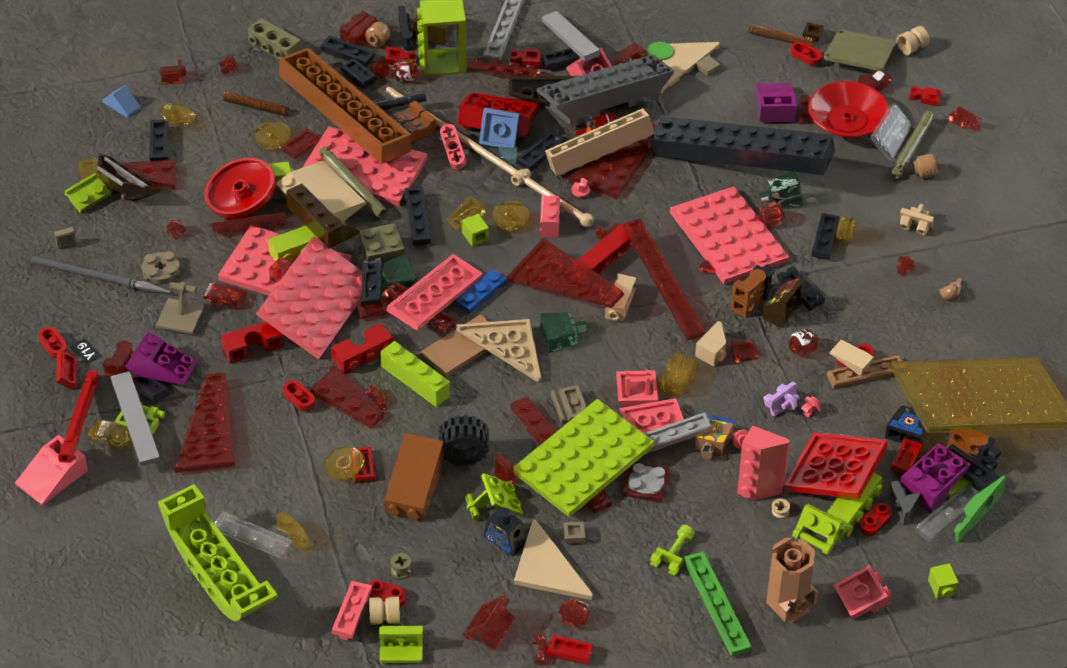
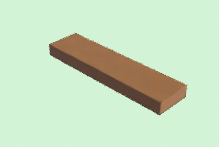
(877, 370)

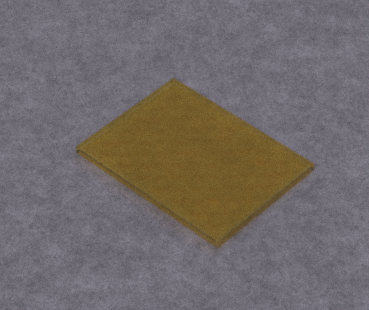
(981, 394)

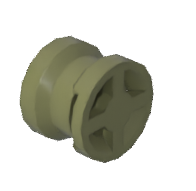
(397, 569)

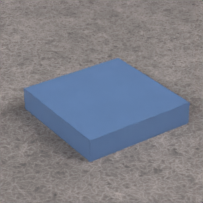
(499, 128)

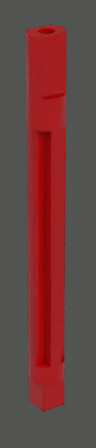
(78, 418)

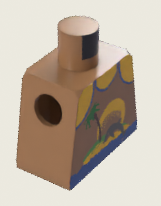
(716, 440)

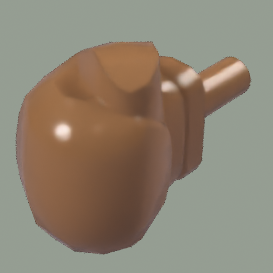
(952, 290)

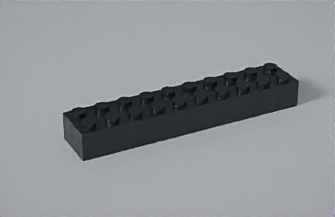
(743, 145)

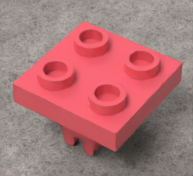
(636, 387)

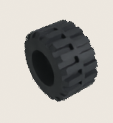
(464, 440)

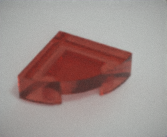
(707, 267)

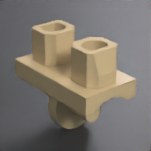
(917, 217)

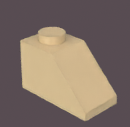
(712, 345)

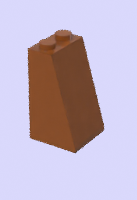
(414, 477)

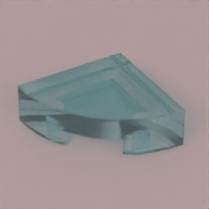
(508, 154)

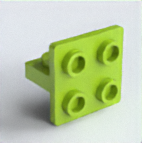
(401, 644)

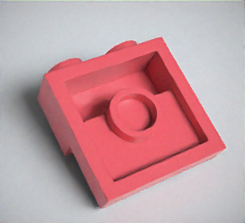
(863, 592)

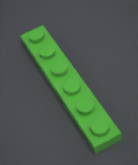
(717, 604)

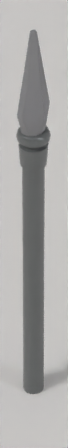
(132, 283)

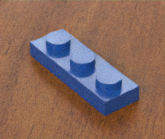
(480, 291)

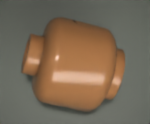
(378, 34)
(927, 166)

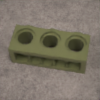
(273, 39)

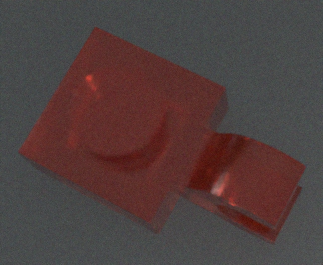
(803, 111)
(964, 118)

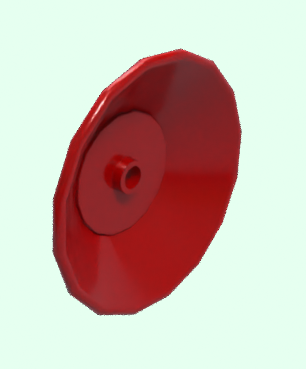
(847, 108)

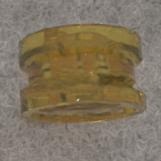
(844, 226)

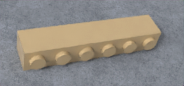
(600, 142)

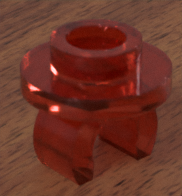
(228, 65)
(380, 68)
(175, 226)
(904, 265)

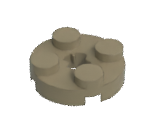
(161, 259)

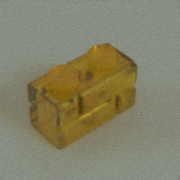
(677, 374)

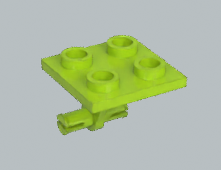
(498, 493)

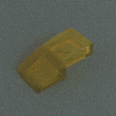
(87, 168)
(114, 433)
(293, 529)

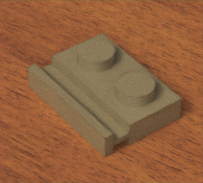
(568, 402)

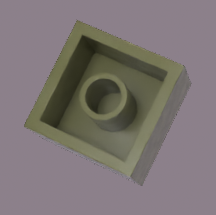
(380, 242)

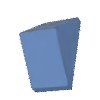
(122, 101)

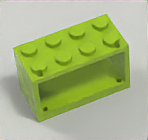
(442, 61)

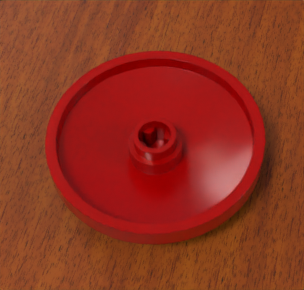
(240, 188)

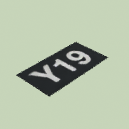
(85, 350)

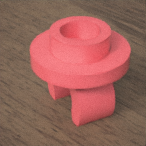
(581, 189)
(810, 406)
(738, 438)

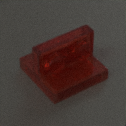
(491, 622)

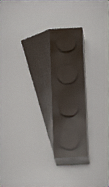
(527, 85)
(318, 218)

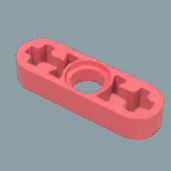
(452, 153)

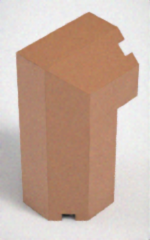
(790, 579)

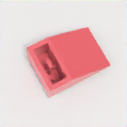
(49, 476)

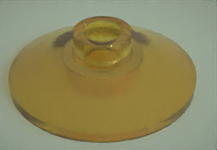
(177, 114)
(343, 463)

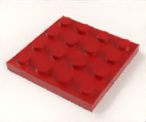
(836, 465)

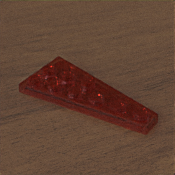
(614, 170)
(559, 273)

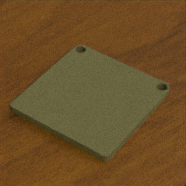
(860, 50)

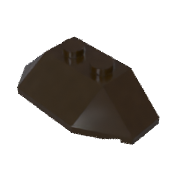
(123, 179)

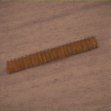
(777, 36)
(252, 101)

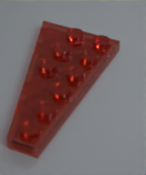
(209, 433)

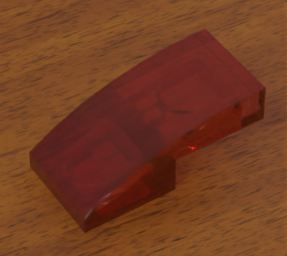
(225, 293)

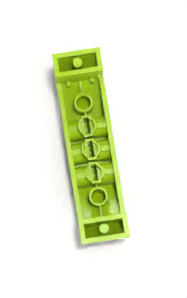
(212, 557)

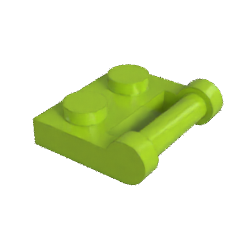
(820, 523)

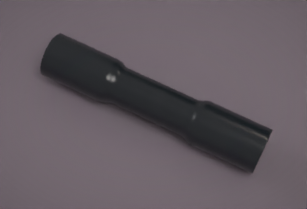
(387, 104)

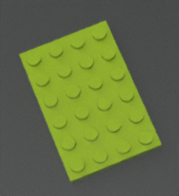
(583, 457)

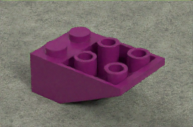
(775, 102)
(160, 361)
(934, 476)

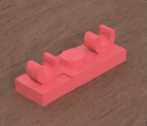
(351, 610)

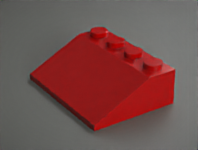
(472, 109)

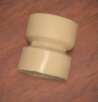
(913, 40)
(384, 610)

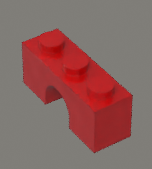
(236, 342)
(350, 356)

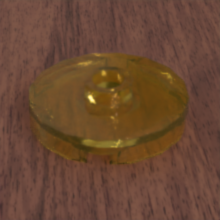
(272, 135)
(511, 216)

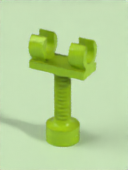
(684, 534)

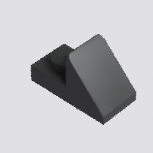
(903, 503)

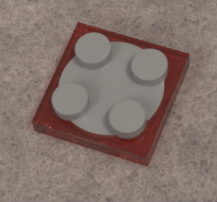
(646, 482)

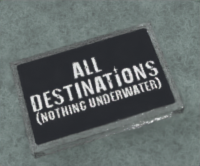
(892, 133)

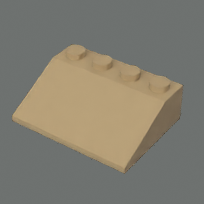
(326, 187)

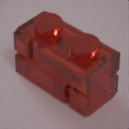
(356, 28)

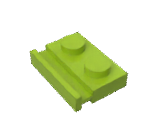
(87, 193)

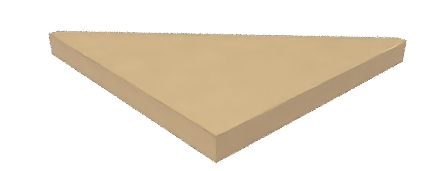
(685, 58)
(507, 340)
(546, 568)

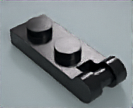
(405, 29)
(372, 281)
(810, 296)

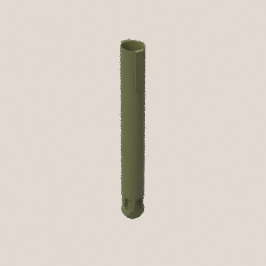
(912, 145)
(335, 163)

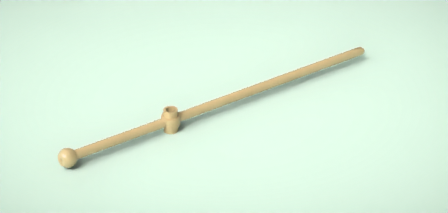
(518, 177)

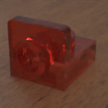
(173, 74)

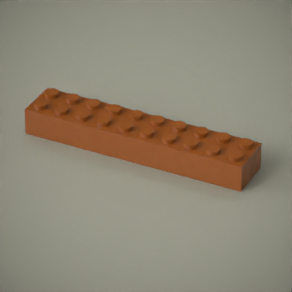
(345, 105)

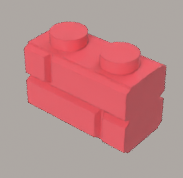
(550, 216)

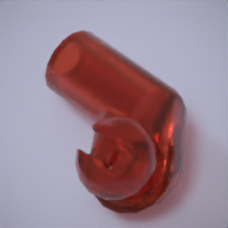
(601, 233)
(380, 396)
(541, 654)

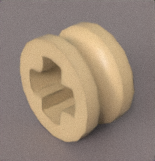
(780, 503)

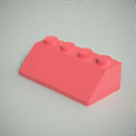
(762, 464)

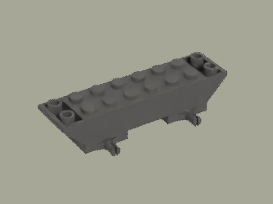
(626, 83)

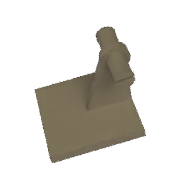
(180, 314)

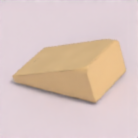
(852, 357)

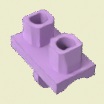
(784, 398)

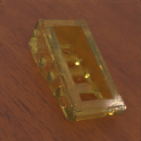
(466, 206)

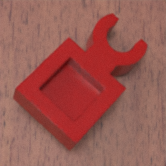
(395, 54)
(527, 57)
(927, 96)

